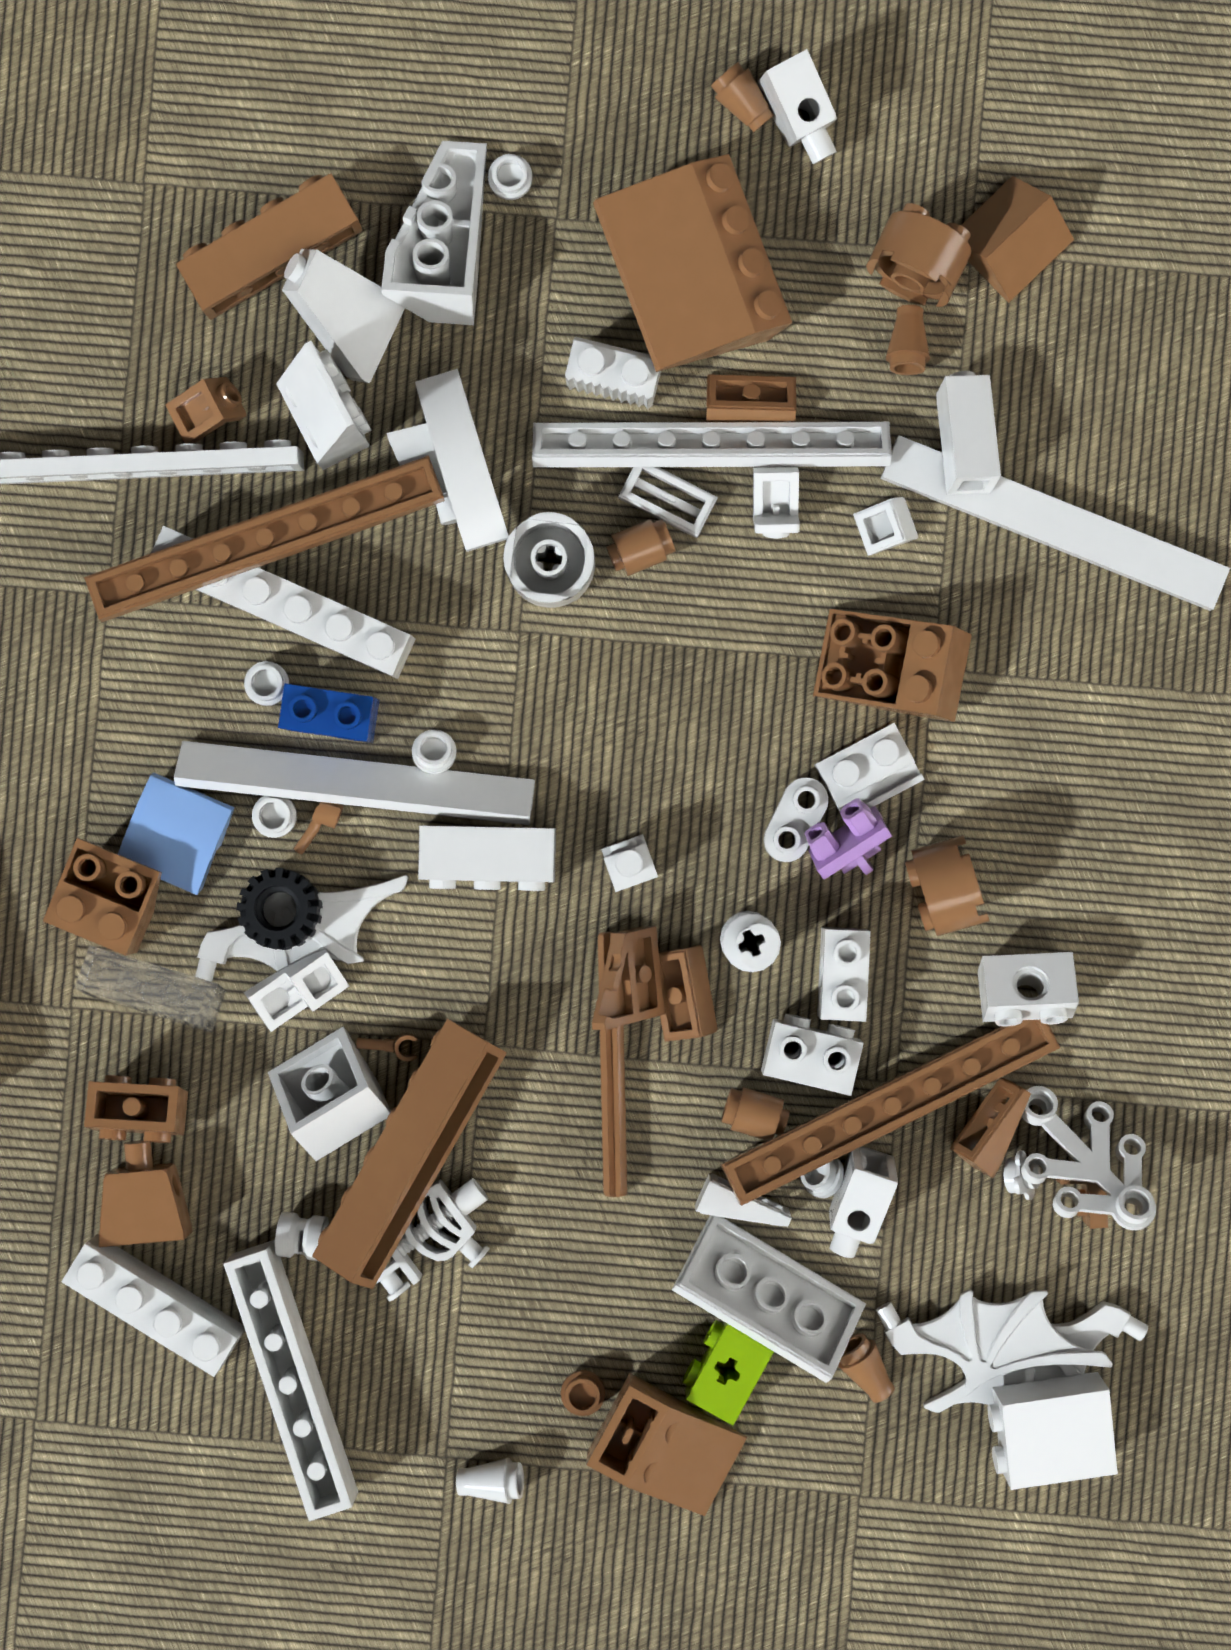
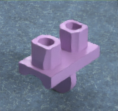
(851, 843)

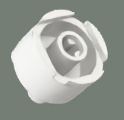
(532, 541)

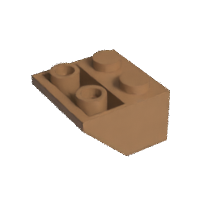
(104, 898)

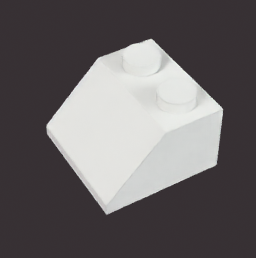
(328, 1094)

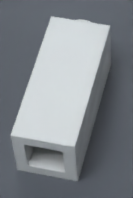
(968, 433)

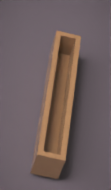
(408, 1155)

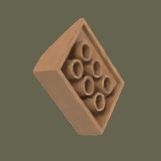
(693, 263)

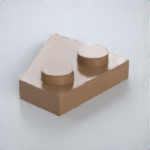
(630, 980)

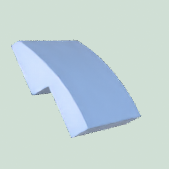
(176, 832)

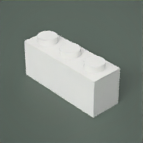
(487, 856)

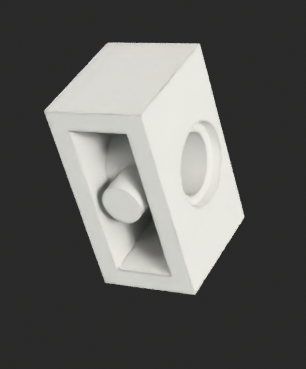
(1046, 972)
(843, 974)

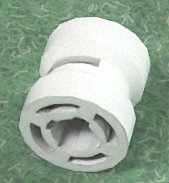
(298, 1235)

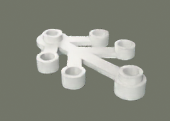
(1089, 1164)

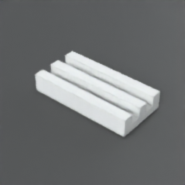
(671, 519)

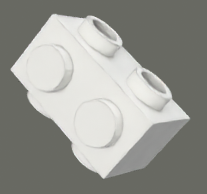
(809, 1061)

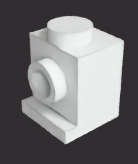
(629, 863)

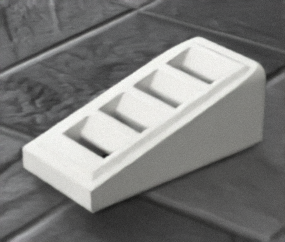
(719, 1200)

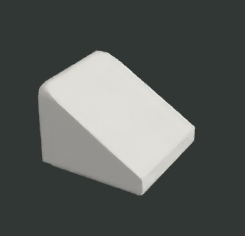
(885, 525)

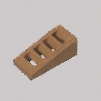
(992, 1127)

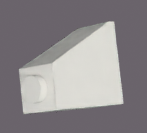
(342, 311)

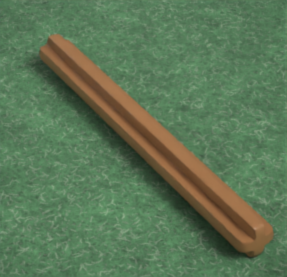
(612, 1096)

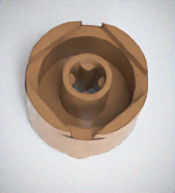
(920, 256)
(947, 886)

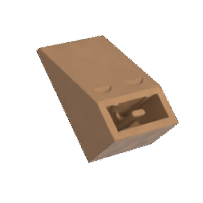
(893, 664)
(664, 1447)

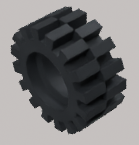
(253, 902)

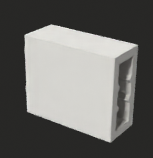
(1053, 1430)

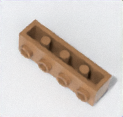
(257, 252)

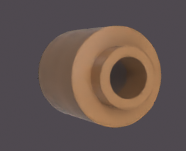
(640, 546)
(755, 1113)

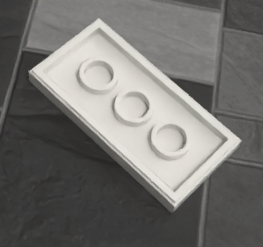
(769, 1297)

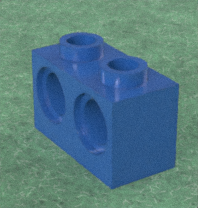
(328, 713)

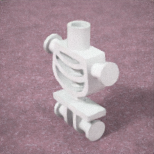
(456, 1206)

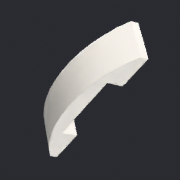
(461, 460)

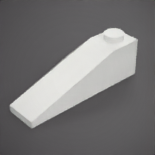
(437, 250)

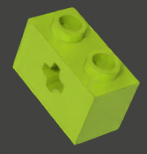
(728, 1392)

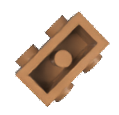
(124, 1108)

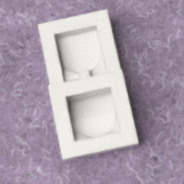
(295, 987)

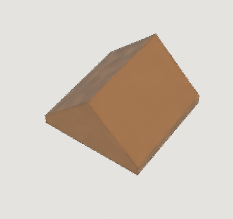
(1016, 236)

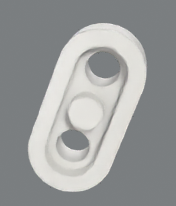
(795, 819)

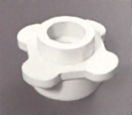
(1013, 1178)

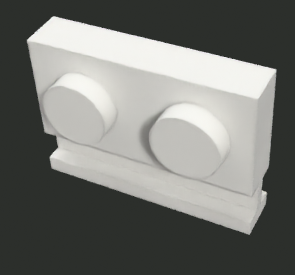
(870, 769)

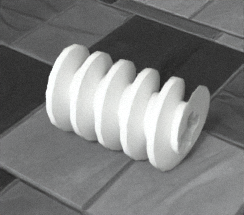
(766, 947)

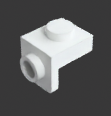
(776, 501)

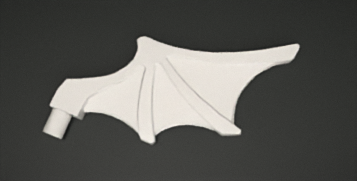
(336, 933)
(1084, 1331)
(989, 1337)

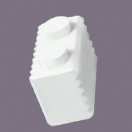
(612, 372)

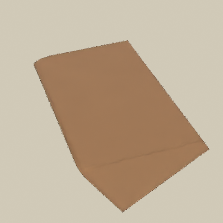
(750, 398)
(686, 994)

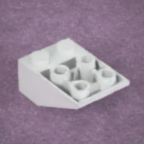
(323, 406)

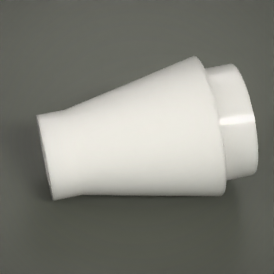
(492, 1481)

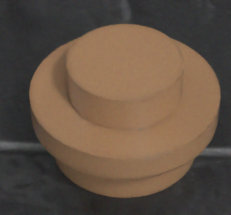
(582, 1393)

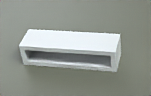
(154, 1305)

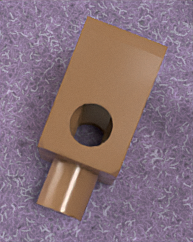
(142, 1201)

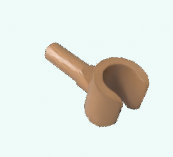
(325, 814)
(388, 1045)

